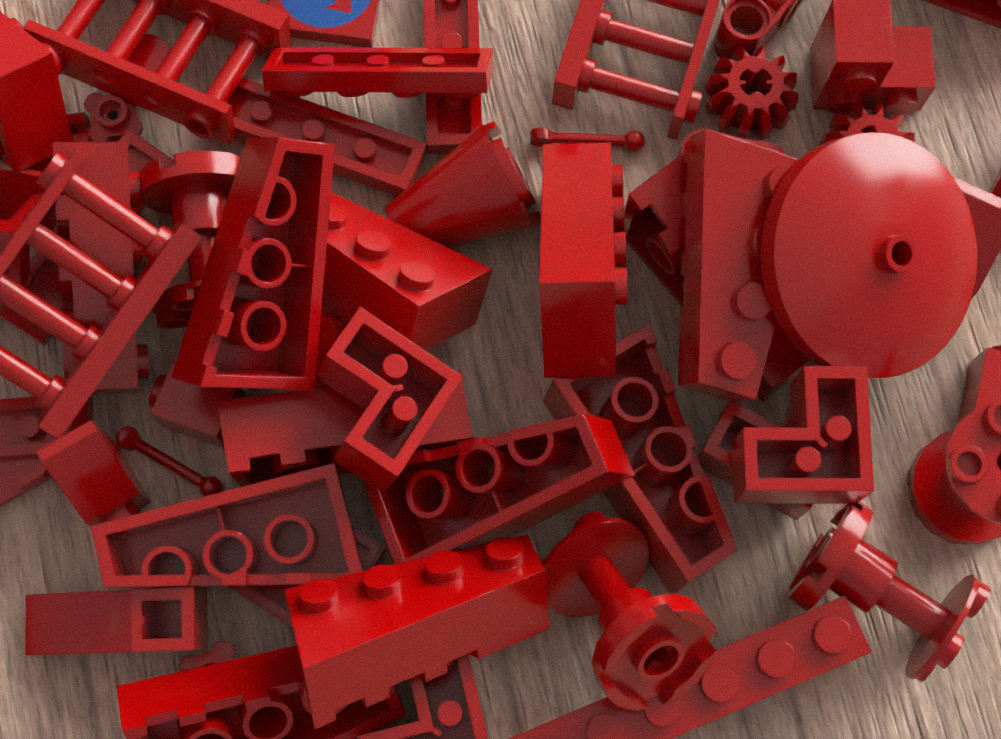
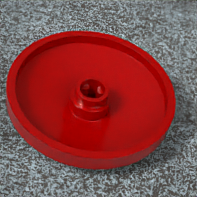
(869, 254)

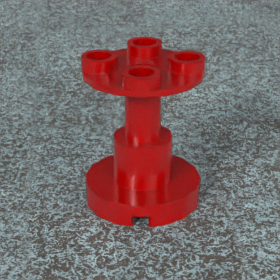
(195, 195)
(959, 480)
(868, 578)
(647, 641)

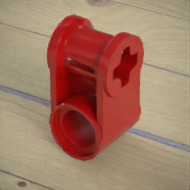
(759, 17)

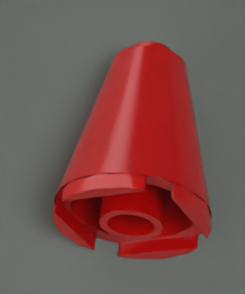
(468, 194)

